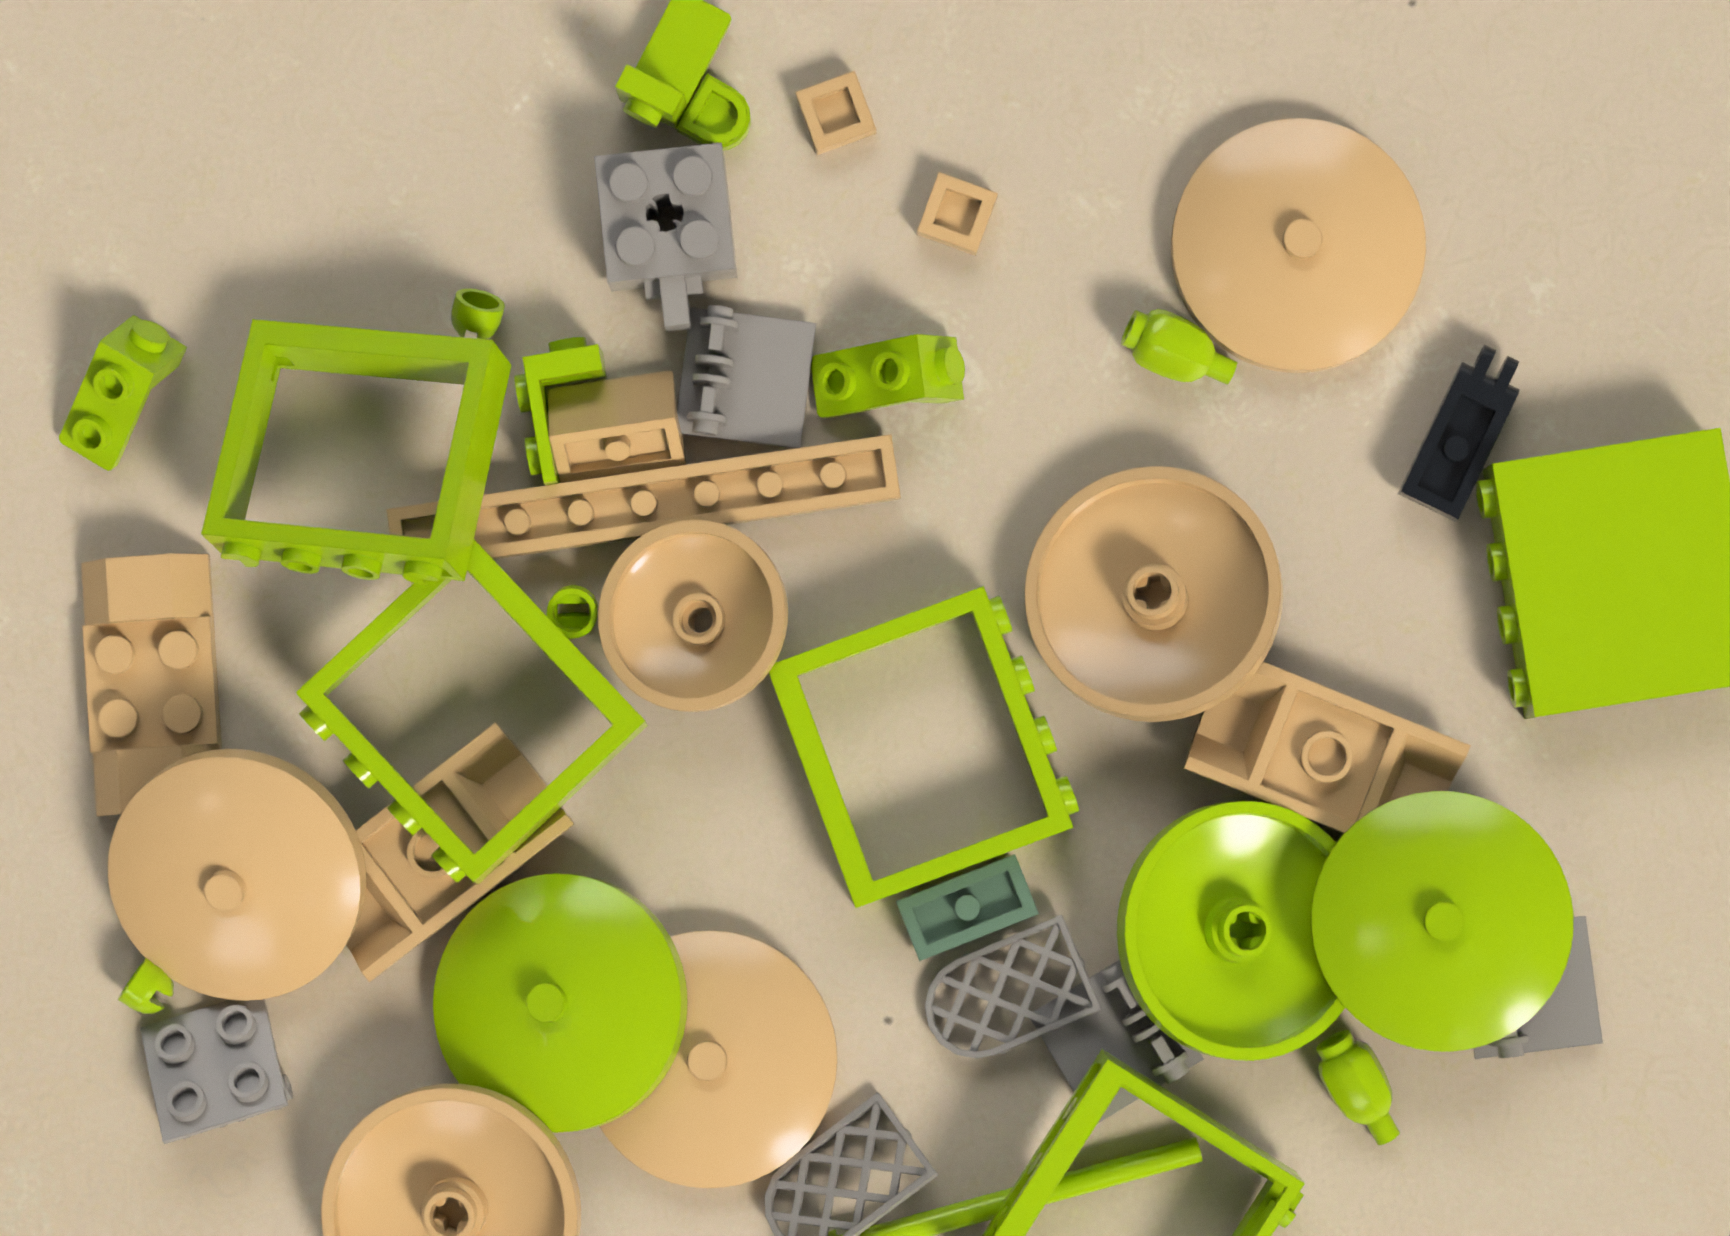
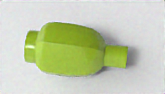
(1175, 347)
(1357, 1084)

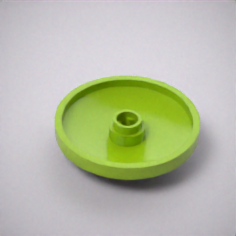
(1442, 921)
(1223, 931)
(561, 999)

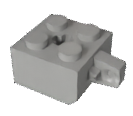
(672, 261)

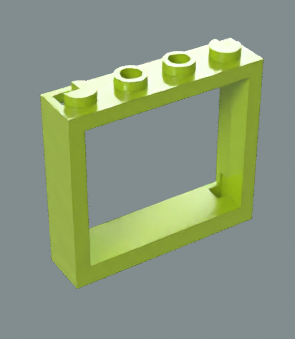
(373, 353)
(1014, 685)
(408, 805)
(1080, 1116)

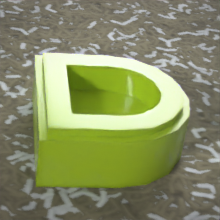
(716, 115)

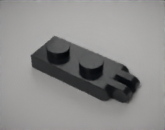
(1461, 436)

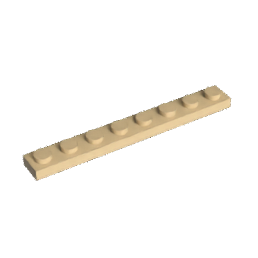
(640, 501)

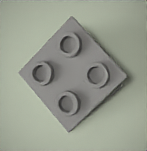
(745, 377)
(1567, 1017)
(1119, 1030)
(214, 1068)

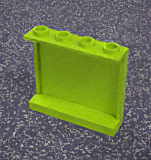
(1612, 571)

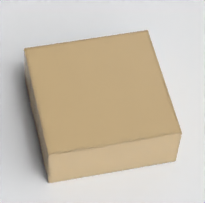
(836, 112)
(957, 213)

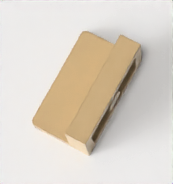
(615, 426)

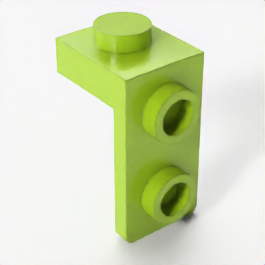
(673, 62)
(566, 362)
(888, 374)
(116, 389)

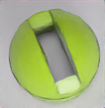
(476, 312)
(573, 624)
(142, 986)

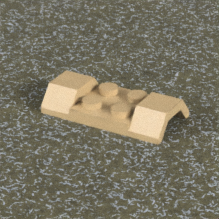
(147, 669)
(1318, 749)
(405, 886)

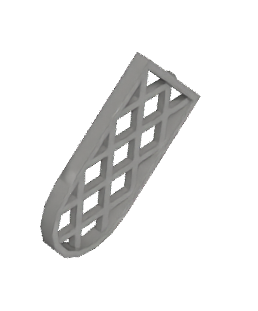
(975, 958)
(839, 1130)

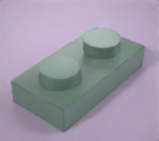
(967, 907)

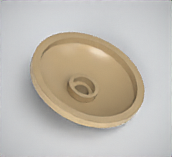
(652, 609)

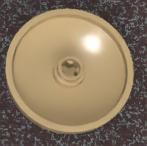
(1298, 245)
(1154, 594)
(237, 874)
(747, 1071)
(451, 1167)

